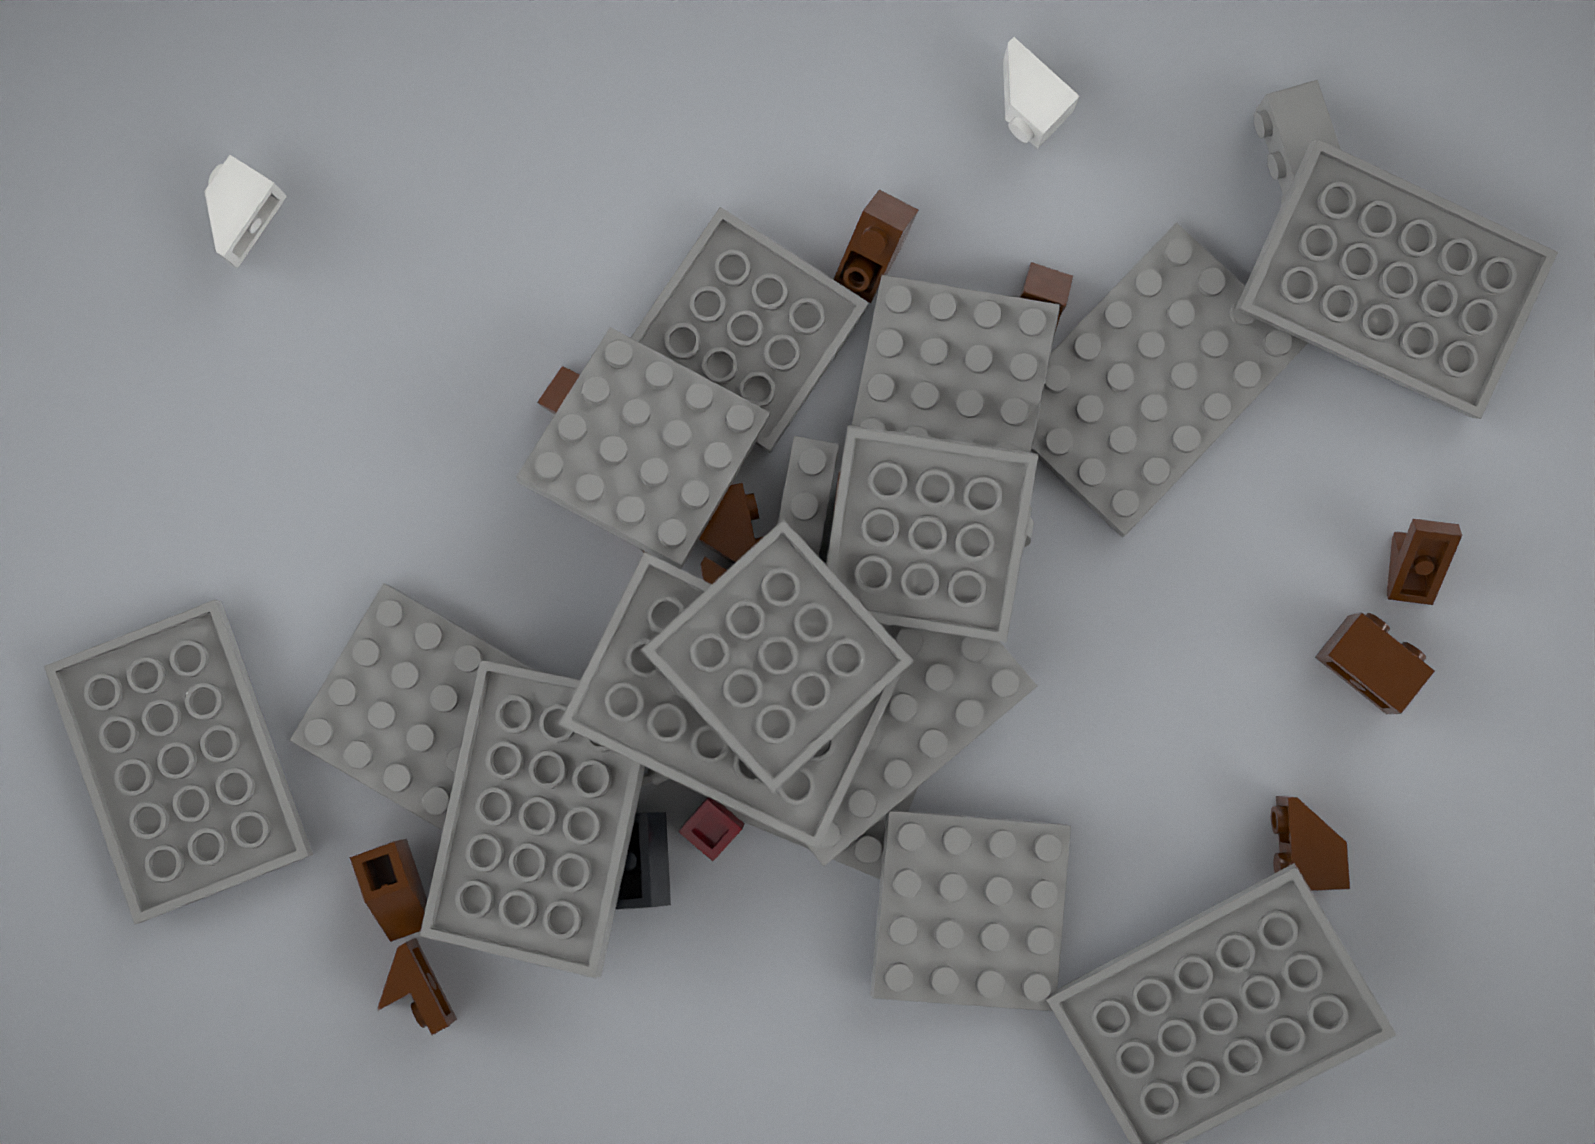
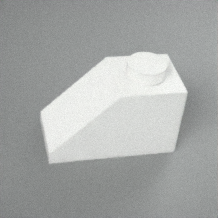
(1033, 96)
(239, 207)

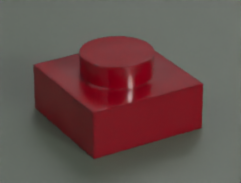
(711, 828)

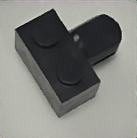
(646, 867)

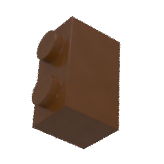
(1376, 662)

